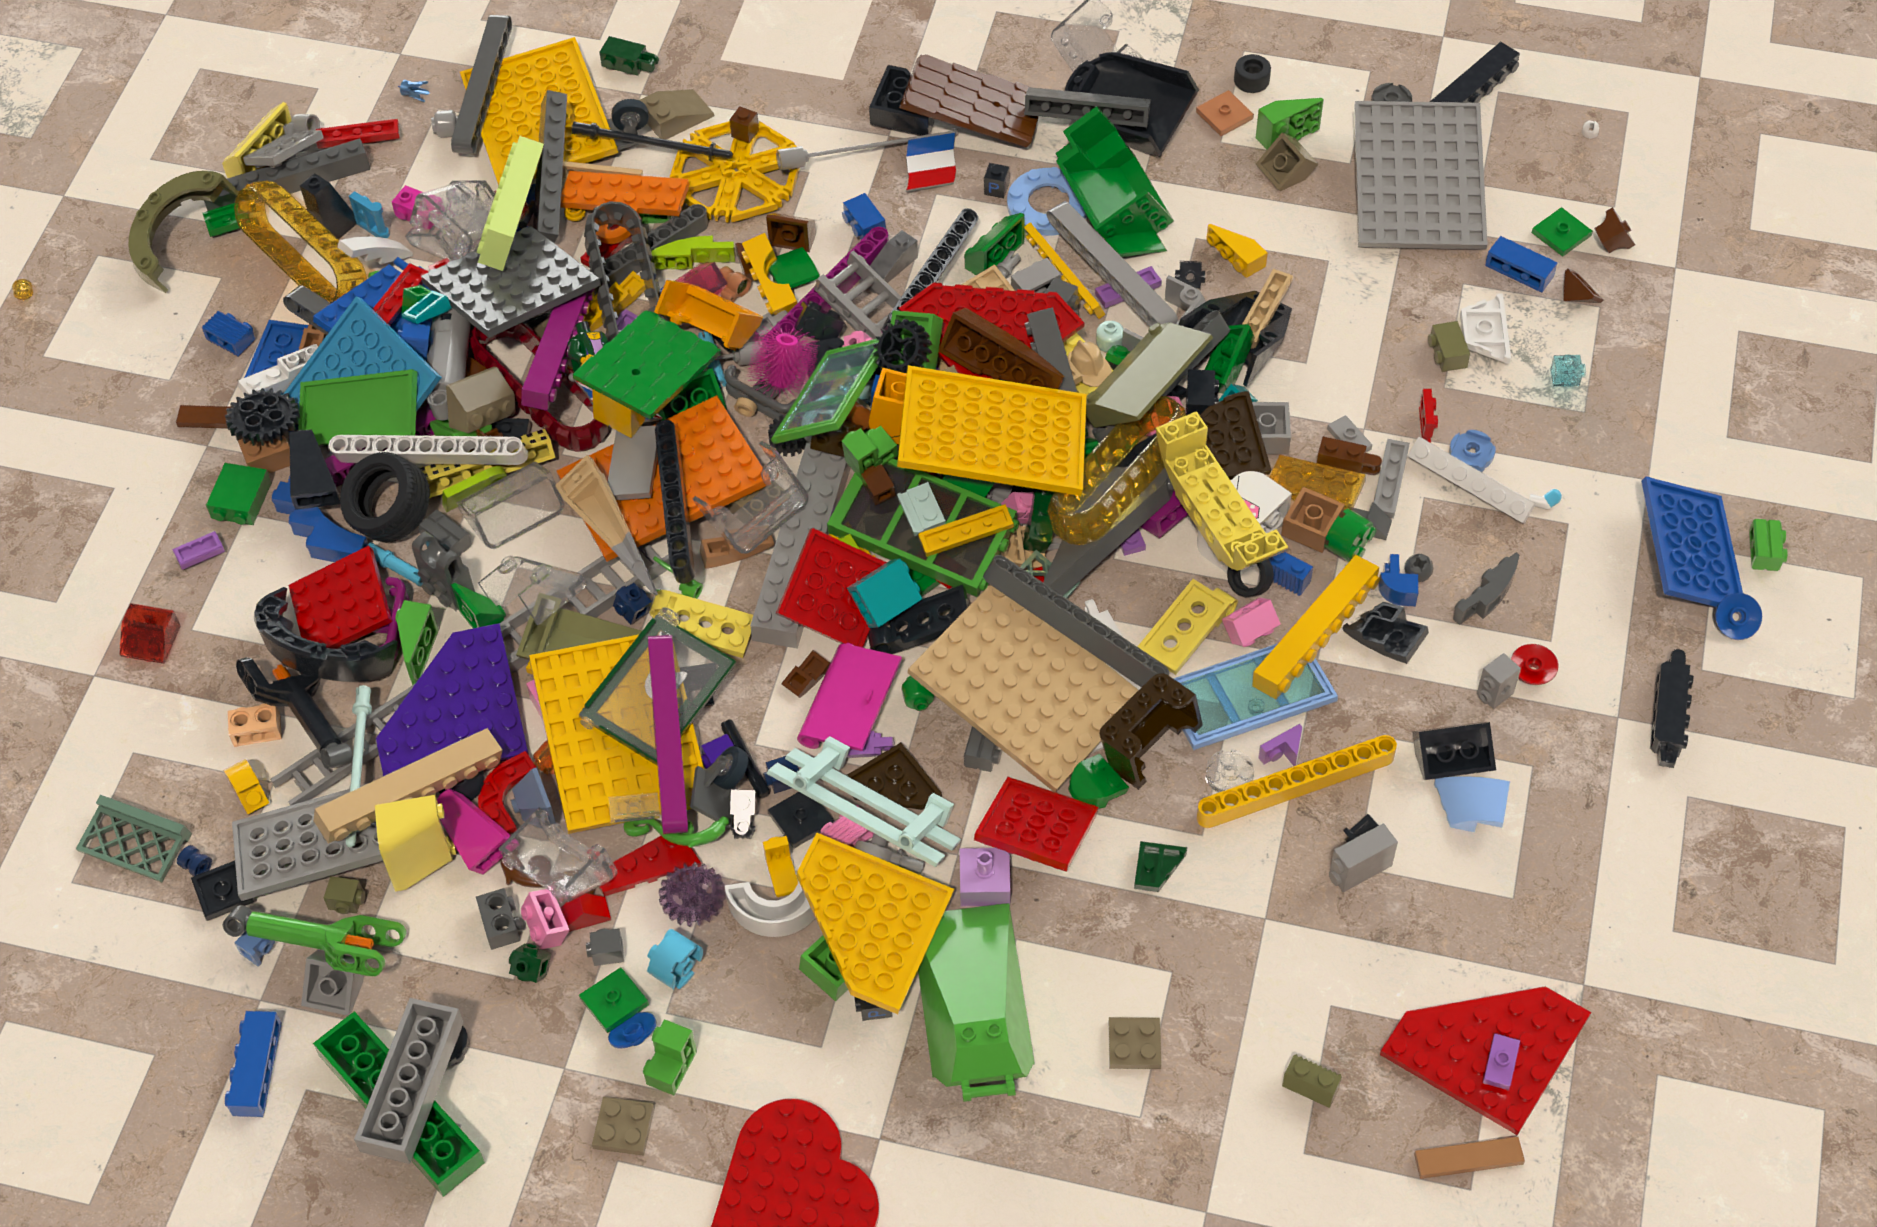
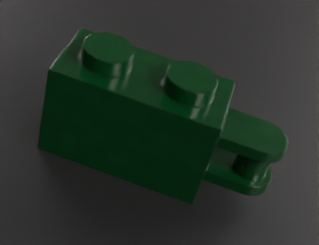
(627, 56)

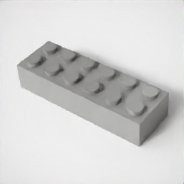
(409, 1081)

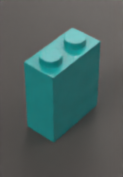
(885, 593)

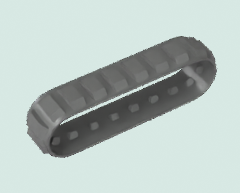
(627, 217)

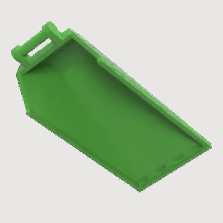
(975, 1002)

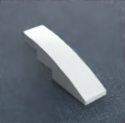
(374, 248)

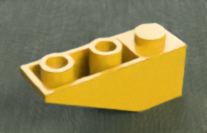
(1239, 250)

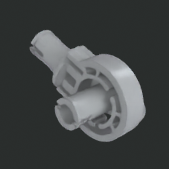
(877, 849)

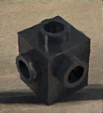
(1193, 267)

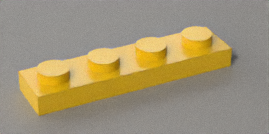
(965, 530)

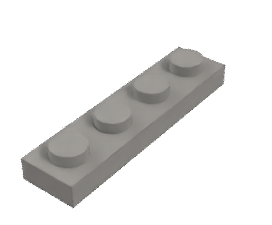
(1391, 476)

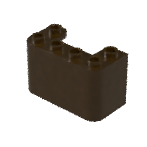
(1143, 720)

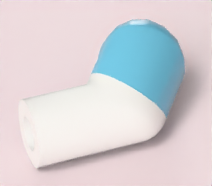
(1548, 500)

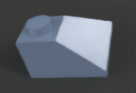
(530, 796)

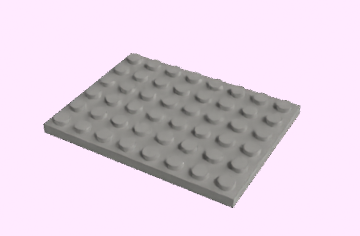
(1420, 175)

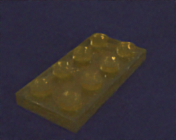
(1326, 480)

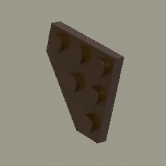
(897, 777)

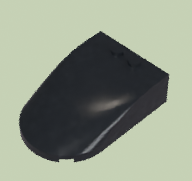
(1129, 76)

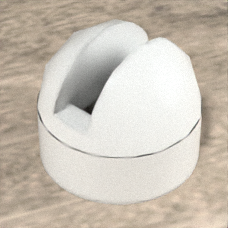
(1588, 133)

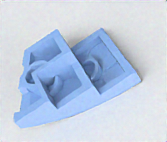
(1473, 801)

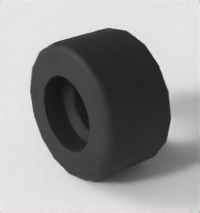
(1252, 73)

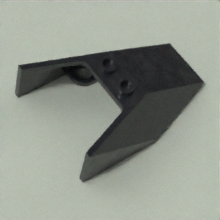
(1234, 311)

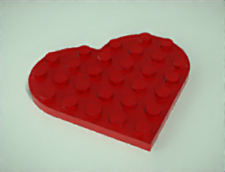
(793, 1173)

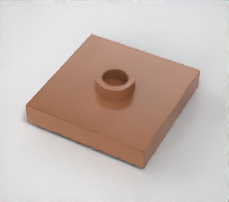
(1224, 113)

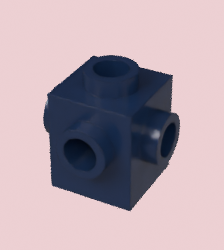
(631, 603)

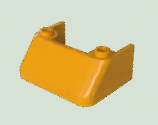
(708, 312)

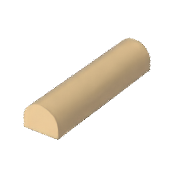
(1267, 302)

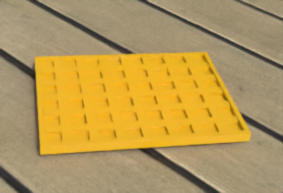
(586, 761)

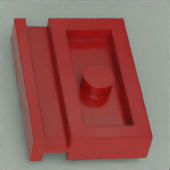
(1428, 420)

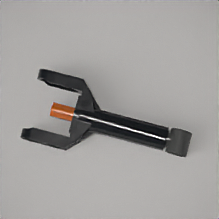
(297, 694)

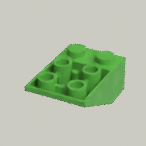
(1291, 117)

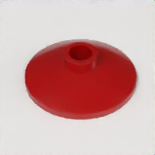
(1538, 657)

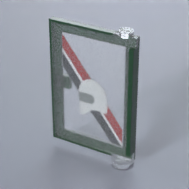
(624, 699)

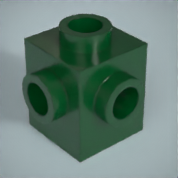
(529, 963)

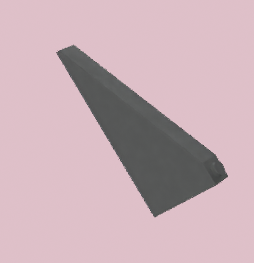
(1076, 561)

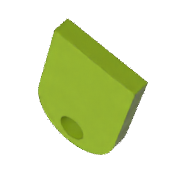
(470, 486)

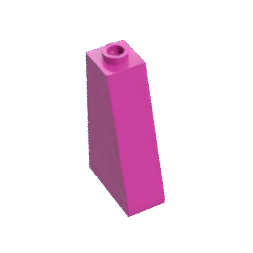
(472, 831)

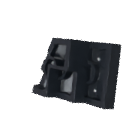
(1388, 632)

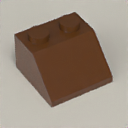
(790, 231)

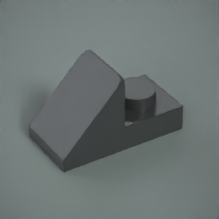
(1379, 519)

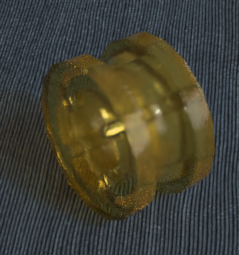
(22, 284)

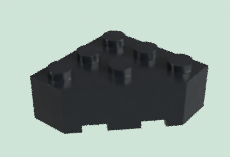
(885, 105)

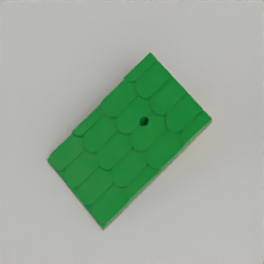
(643, 371)

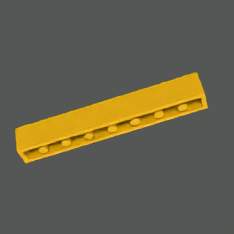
(1316, 627)

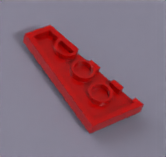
(648, 864)

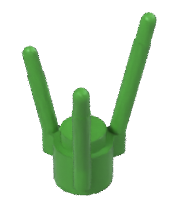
(691, 589)

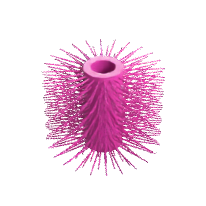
(782, 361)

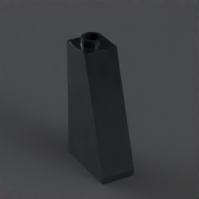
(327, 205)
(309, 475)

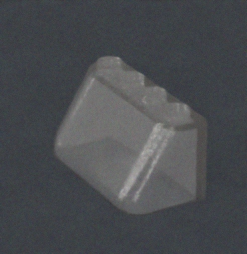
(512, 505)

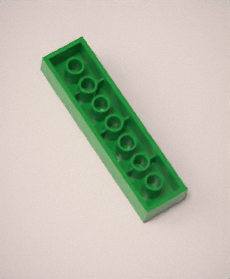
(357, 1059)

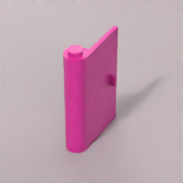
(849, 697)

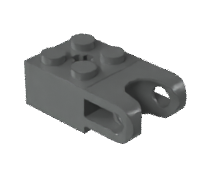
(440, 569)

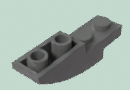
(1491, 592)

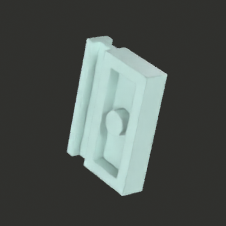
(921, 508)

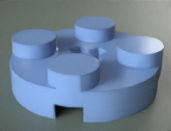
(1473, 439)

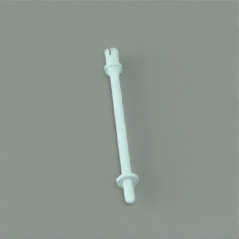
(361, 709)

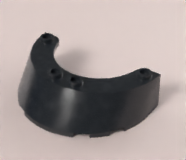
(351, 663)

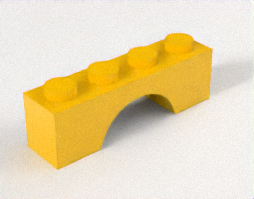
(761, 256)

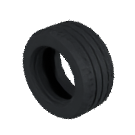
(361, 486)

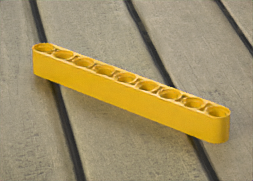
(1289, 789)

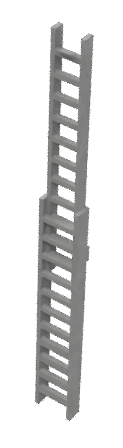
(508, 626)

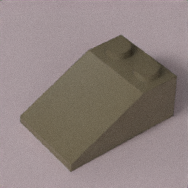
(675, 111)

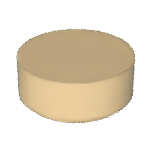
(745, 407)

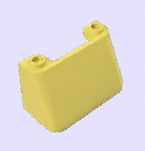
(412, 839)

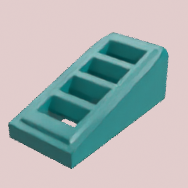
(428, 307)

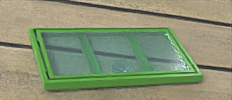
(829, 392)

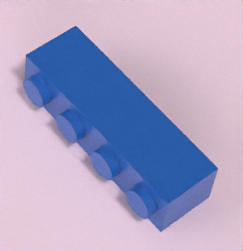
(253, 1064)

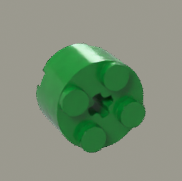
(1349, 535)

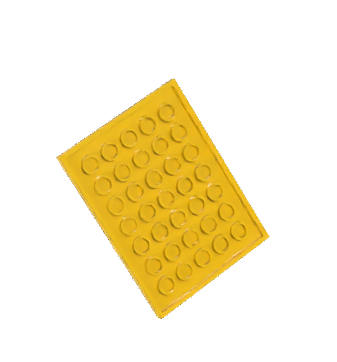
(518, 100)
(993, 430)

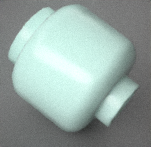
(1108, 335)

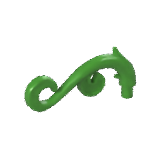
(685, 839)

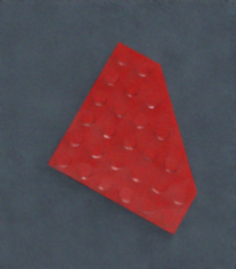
(998, 306)
(1454, 1040)

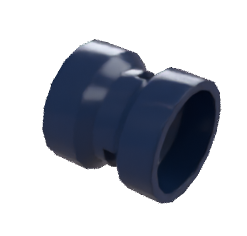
(194, 861)

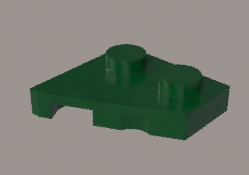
(1156, 865)

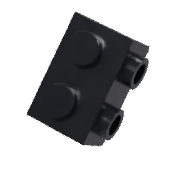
(819, 322)

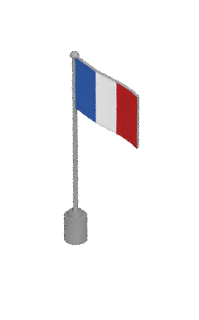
(928, 158)

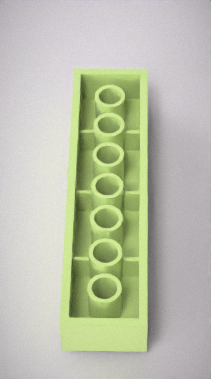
(509, 203)

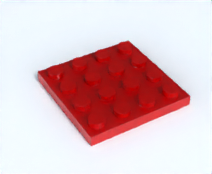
(819, 592)
(341, 600)
(1036, 824)

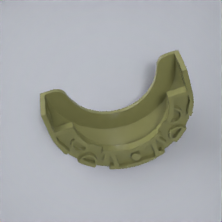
(168, 197)

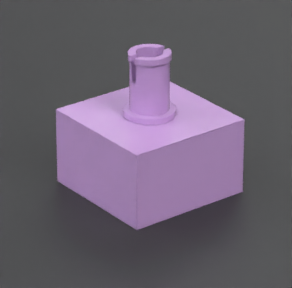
(984, 877)

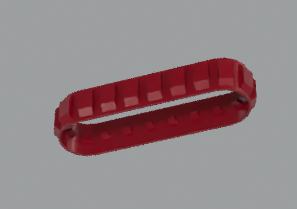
(572, 438)

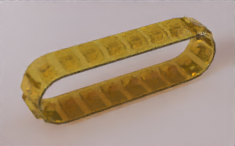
(253, 221)
(1100, 518)

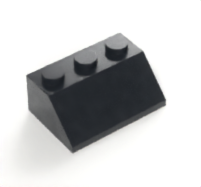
(1454, 750)

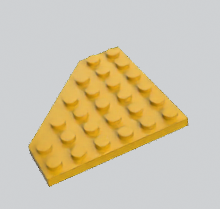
(872, 918)

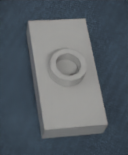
(1345, 430)

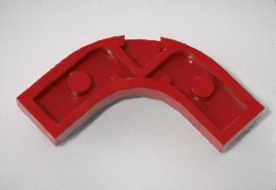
(498, 784)

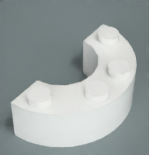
(769, 917)

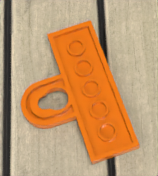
(641, 193)

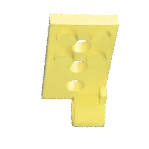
(1217, 606)

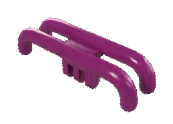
(391, 629)

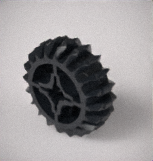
(891, 343)

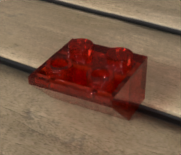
(148, 633)

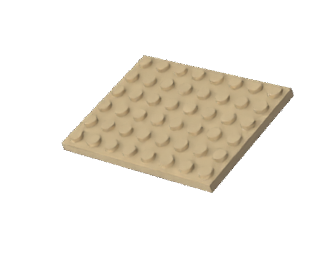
(1023, 685)

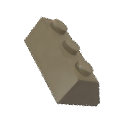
(479, 400)

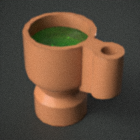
(737, 285)

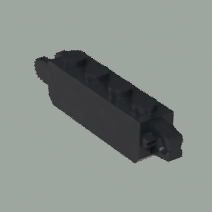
(1670, 709)

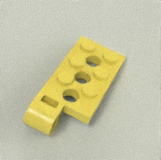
(717, 615)

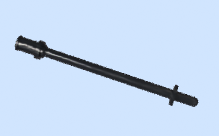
(594, 131)

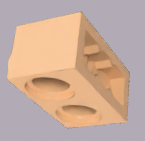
(255, 727)

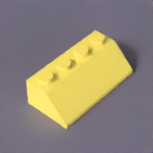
(265, 132)

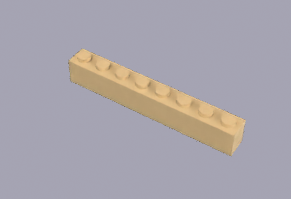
(416, 780)

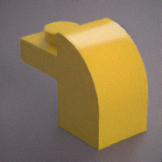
(246, 786)

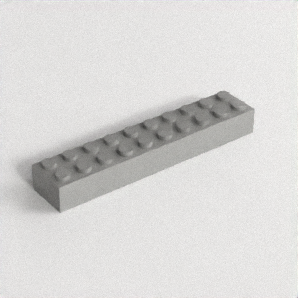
(824, 480)

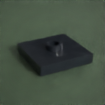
(799, 818)
(218, 891)

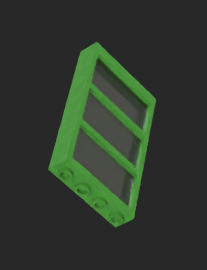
(887, 532)

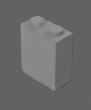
(1363, 857)

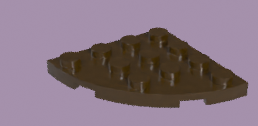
(1236, 436)

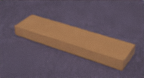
(1469, 1157)

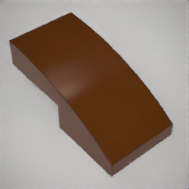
(808, 674)

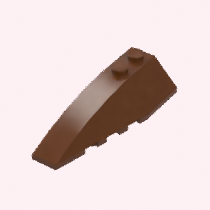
(995, 352)

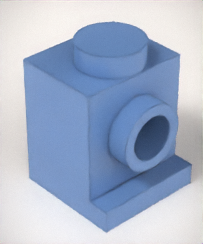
(253, 947)

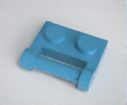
(369, 215)

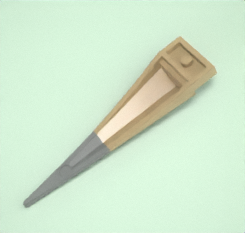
(594, 502)

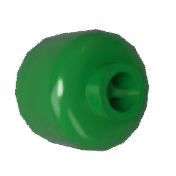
(916, 694)

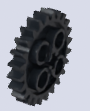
(262, 416)

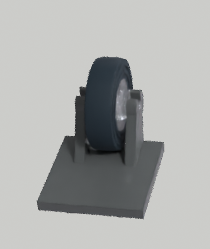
(628, 117)
(713, 786)

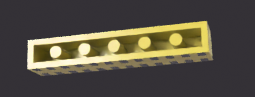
(446, 475)

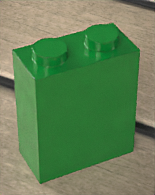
(238, 494)

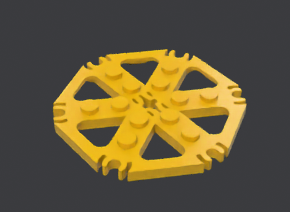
(730, 182)

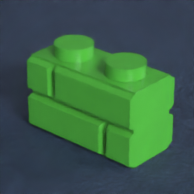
(1767, 545)

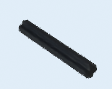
(752, 771)

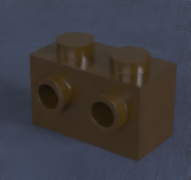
(831, 441)

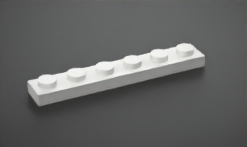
(1471, 480)

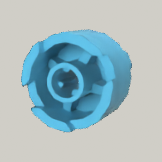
(674, 959)

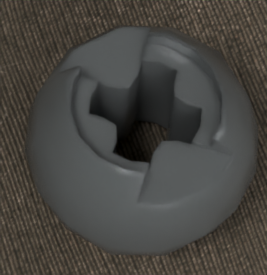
(1420, 565)

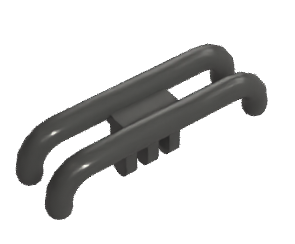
(764, 402)

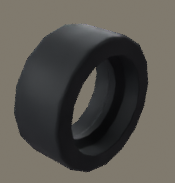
(1266, 580)

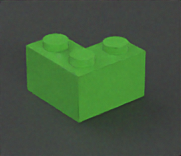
(868, 449)
(672, 1057)

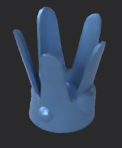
(411, 89)

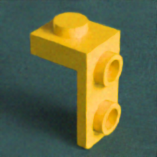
(780, 865)

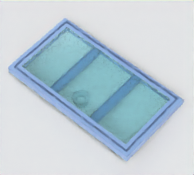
(1234, 707)

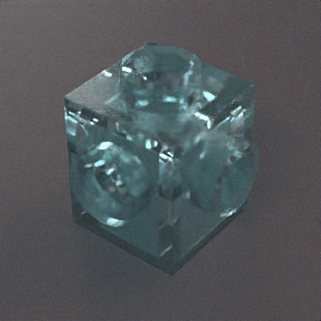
(1567, 370)

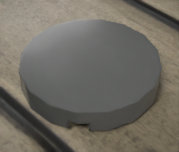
(1391, 92)

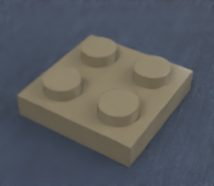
(1134, 1043)
(623, 1126)

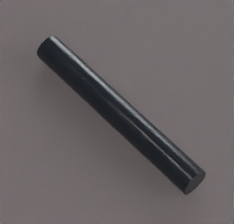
(527, 215)

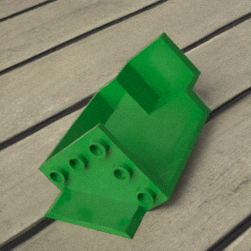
(1113, 186)

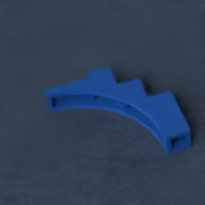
(324, 538)

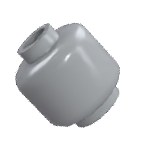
(444, 123)

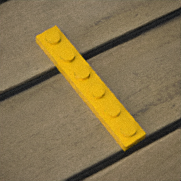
(1046, 251)

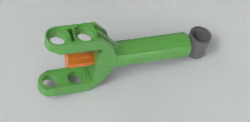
(337, 939)

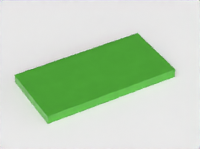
(359, 405)

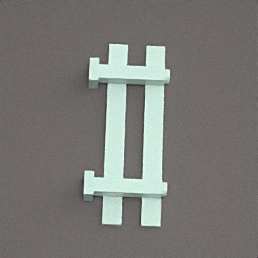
(834, 755)

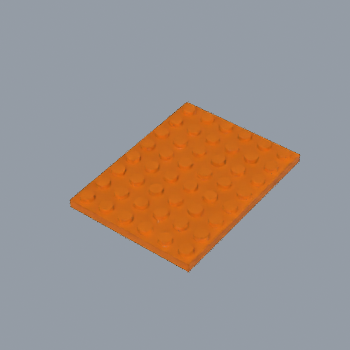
(715, 469)

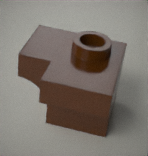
(1614, 232)

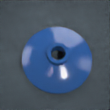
(1749, 616)
(632, 1031)

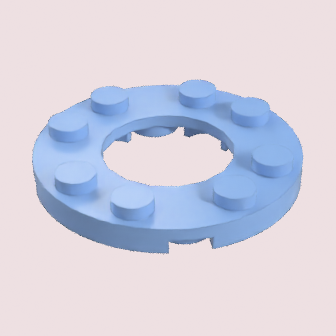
(1030, 181)

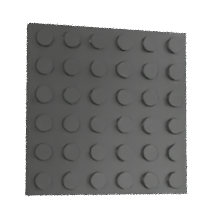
(532, 281)

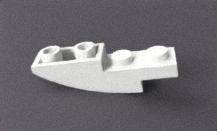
(279, 376)

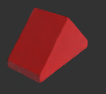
(585, 911)

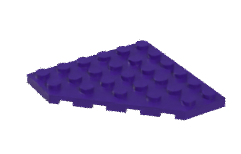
(454, 698)

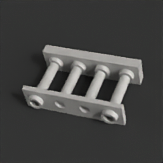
(843, 303)

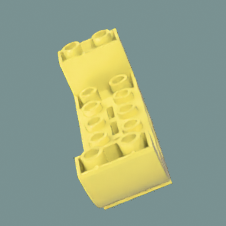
(1211, 496)

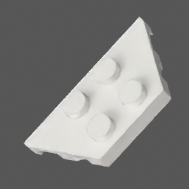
(1486, 329)

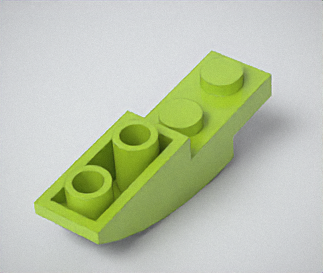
(685, 252)

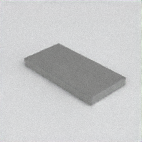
(633, 464)

